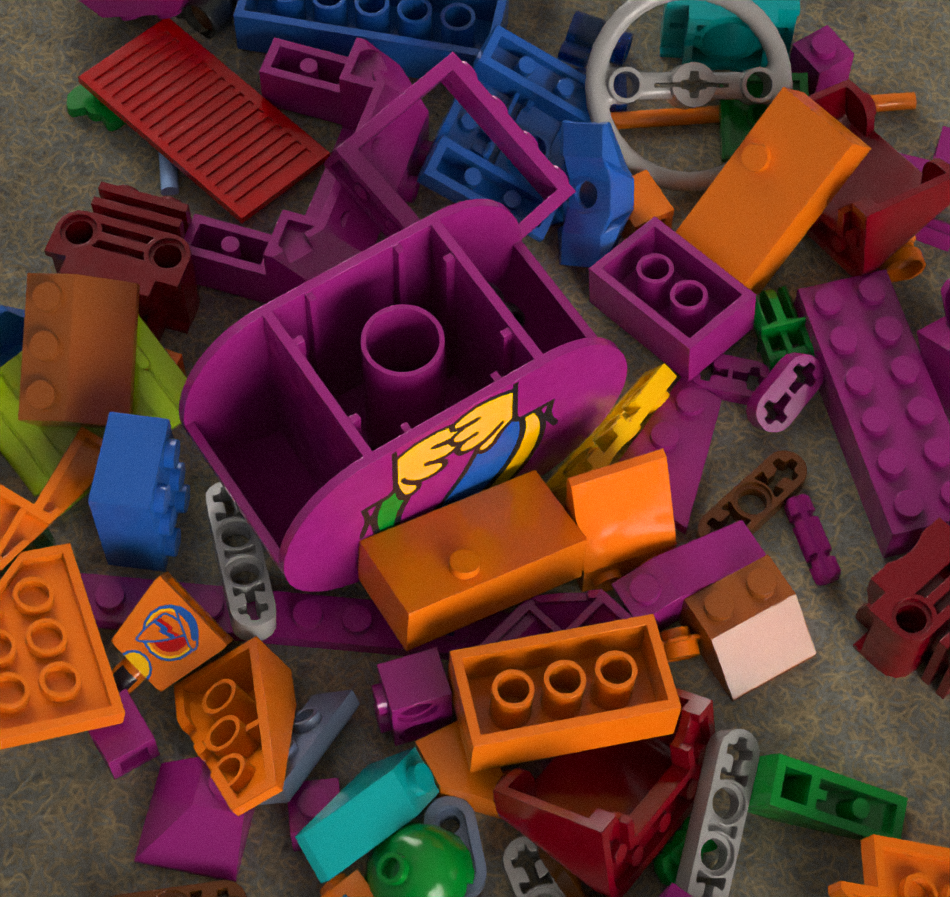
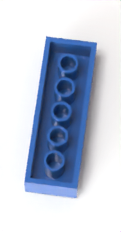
(407, 31)

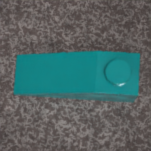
(367, 812)

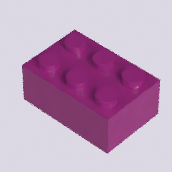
(671, 298)

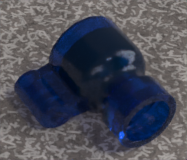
(581, 37)

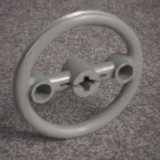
(601, 76)

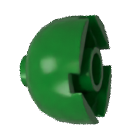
(420, 863)

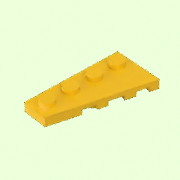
(616, 429)

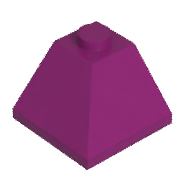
(192, 825)

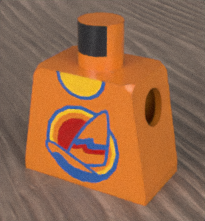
(165, 637)

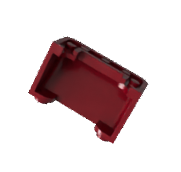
(883, 198)
(612, 805)

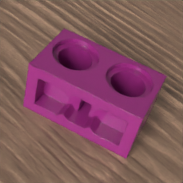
(412, 696)

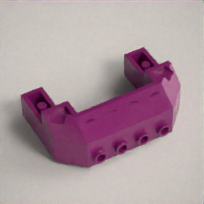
(335, 225)

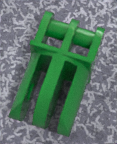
(779, 327)

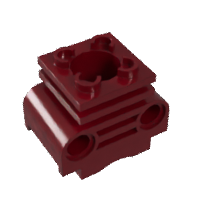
(134, 241)
(911, 611)

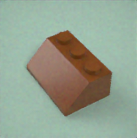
(77, 350)

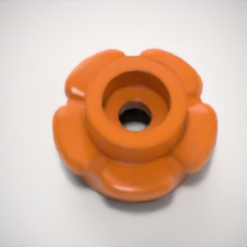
(680, 644)

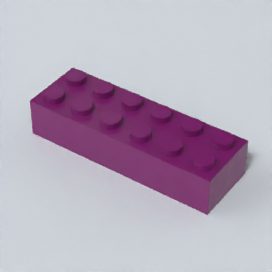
(881, 406)

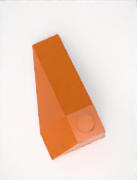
(241, 722)

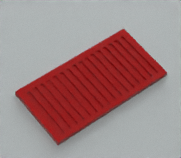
(204, 119)

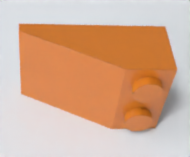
(623, 515)

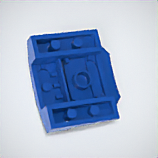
(538, 97)

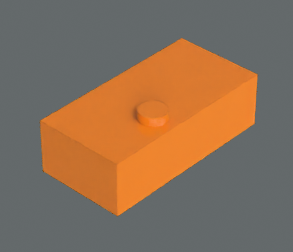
(773, 189)
(471, 559)
(562, 692)

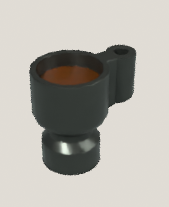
(208, 13)

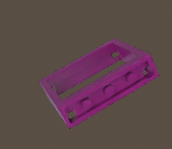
(488, 111)

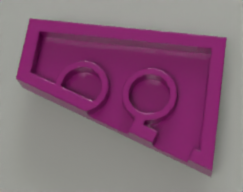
(685, 432)

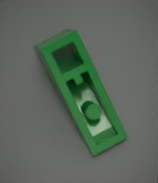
(824, 800)

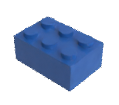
(139, 492)

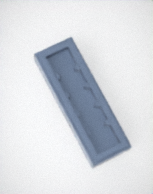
(312, 735)

